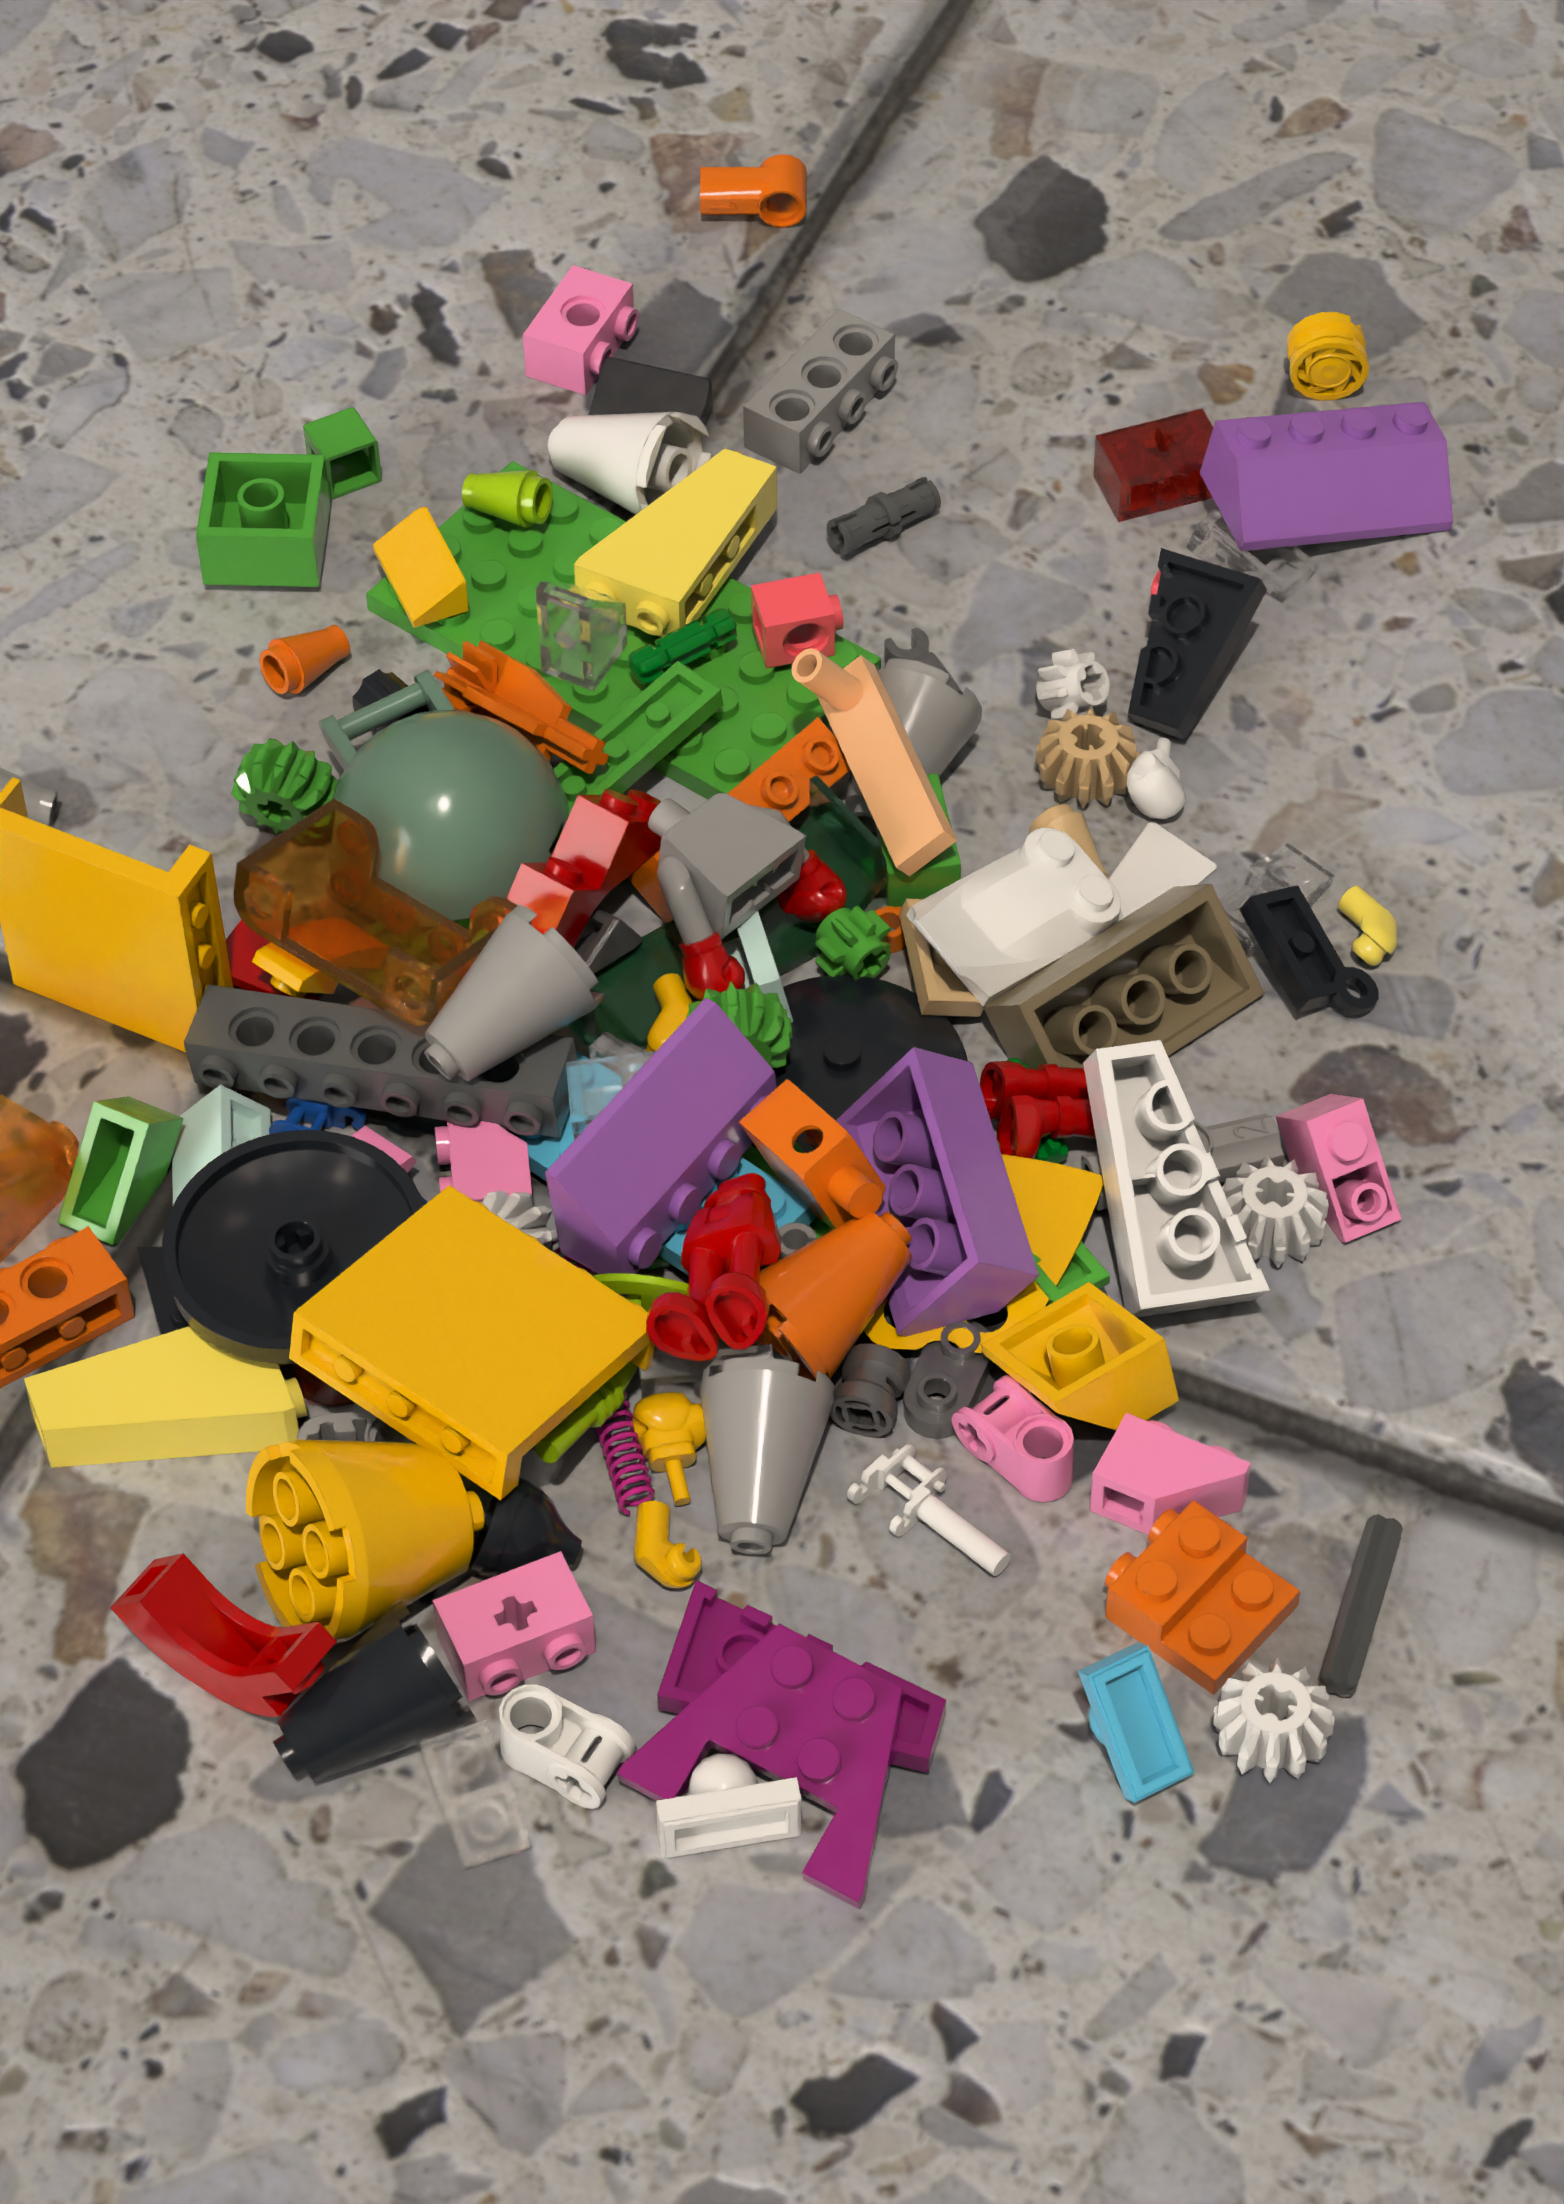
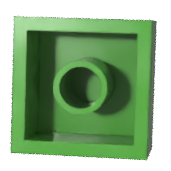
(263, 519)

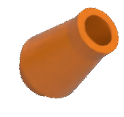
(300, 659)

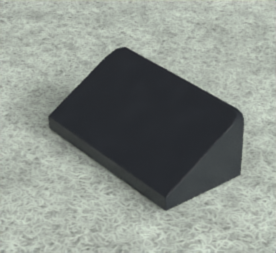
(642, 388)

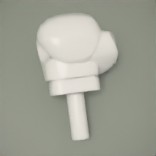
(1156, 782)

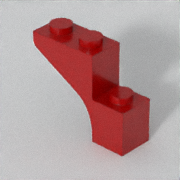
(596, 851)

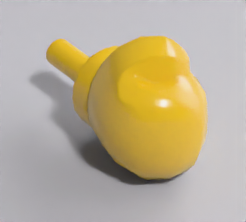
(669, 1434)

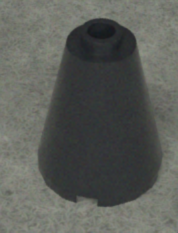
(371, 1702)

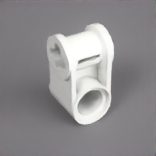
(571, 1753)

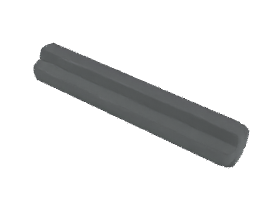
(1361, 1605)

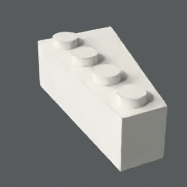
(1162, 1189)

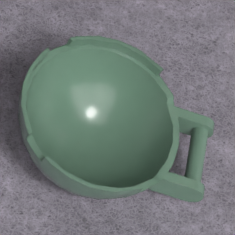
(448, 796)

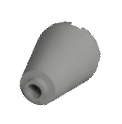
(933, 716)
(510, 998)
(761, 1445)

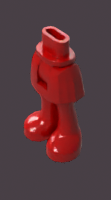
(723, 1261)

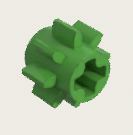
(853, 943)

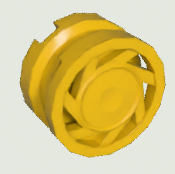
(1326, 353)

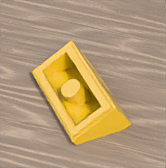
(422, 569)

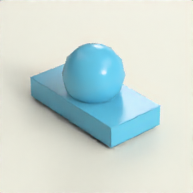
(1135, 1722)

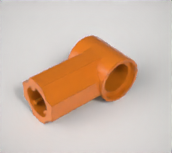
(772, 191)

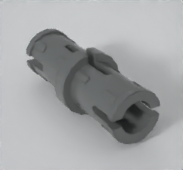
(883, 515)

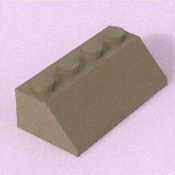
(1144, 979)

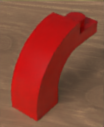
(217, 1642)

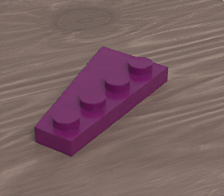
(720, 1633)

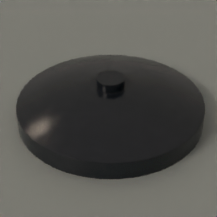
(852, 1035)
(274, 1229)

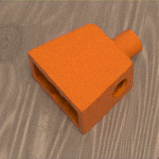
(832, 1178)

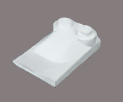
(1018, 913)

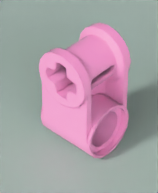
(1014, 1434)

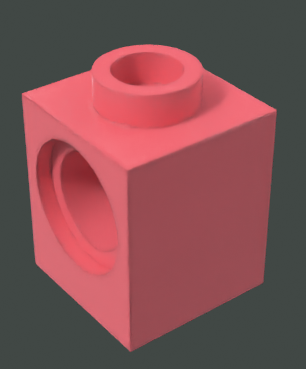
(794, 617)

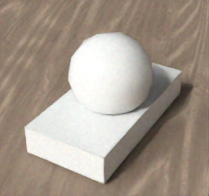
(727, 1809)

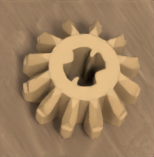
(1086, 757)

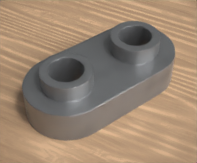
(951, 1373)

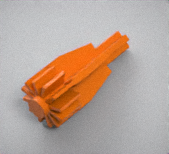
(517, 695)

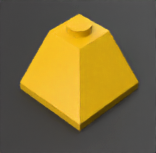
(1088, 1359)

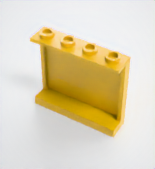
(108, 927)
(468, 1337)

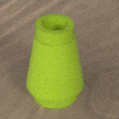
(510, 495)

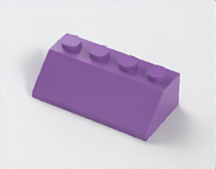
(1330, 475)
(658, 1145)
(948, 1187)

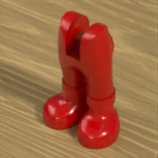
(1035, 1104)

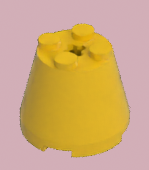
(357, 1529)

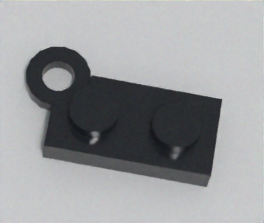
(1303, 953)

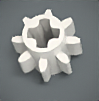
(1072, 684)

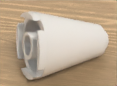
(629, 455)

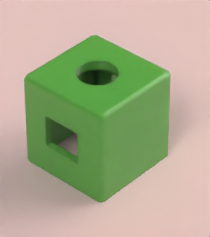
(344, 442)

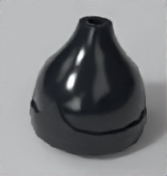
(521, 1531)

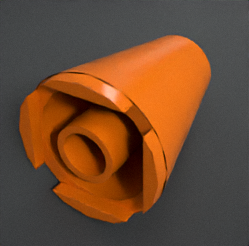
(832, 1290)

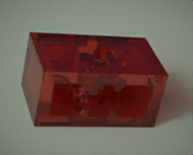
(1153, 464)

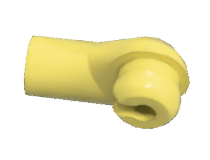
(1374, 920)

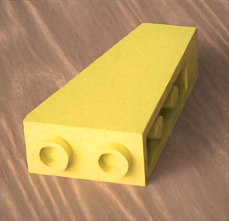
(683, 544)
(162, 1402)

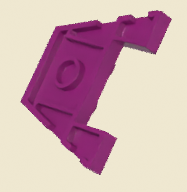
(792, 1715)

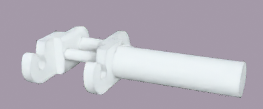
(926, 1507)

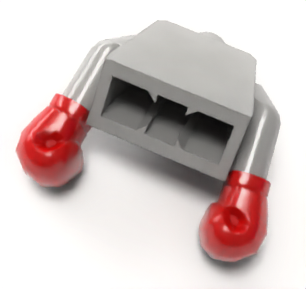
(723, 869)

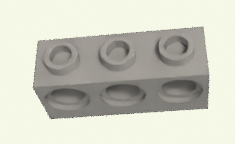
(819, 391)

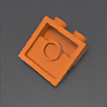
(1198, 1596)

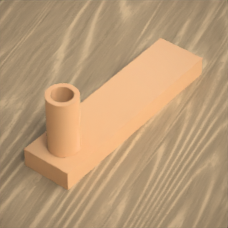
(879, 757)

